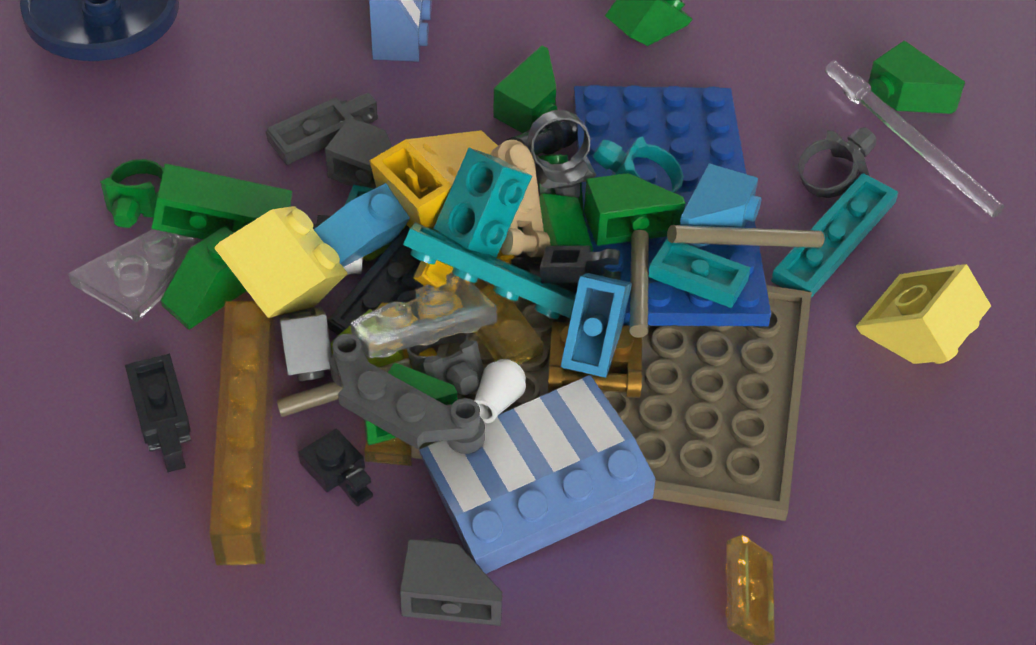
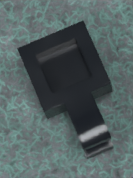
(567, 263)
(337, 462)

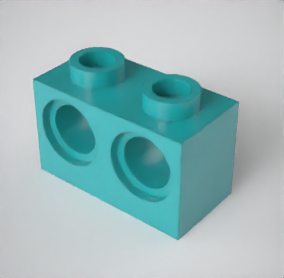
(482, 202)

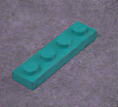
(843, 230)
(508, 279)

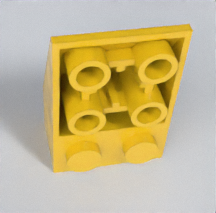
(424, 171)

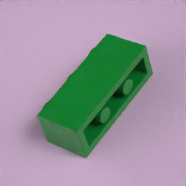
(204, 202)

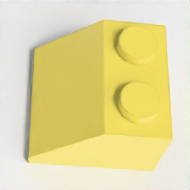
(282, 261)
(927, 314)

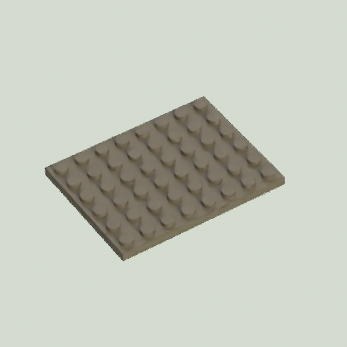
(711, 405)

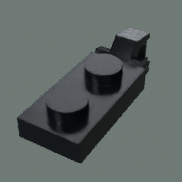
(160, 408)

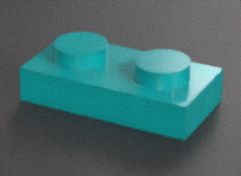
(699, 272)

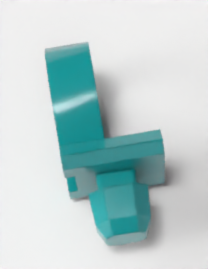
(612, 157)

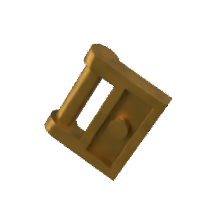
(626, 359)

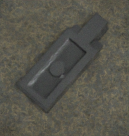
(318, 126)

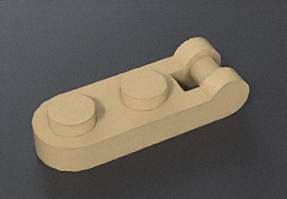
(528, 216)

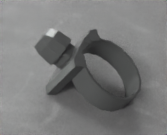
(859, 145)
(563, 177)
(460, 369)

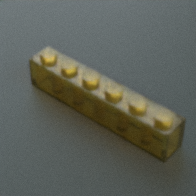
(243, 436)

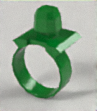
(130, 201)

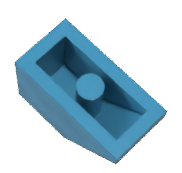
(722, 200)
(364, 225)
(595, 324)

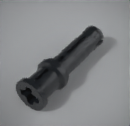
(551, 137)

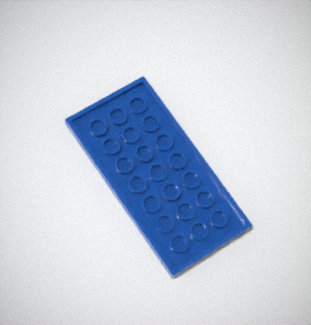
(697, 130)

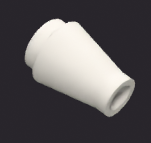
(499, 388)

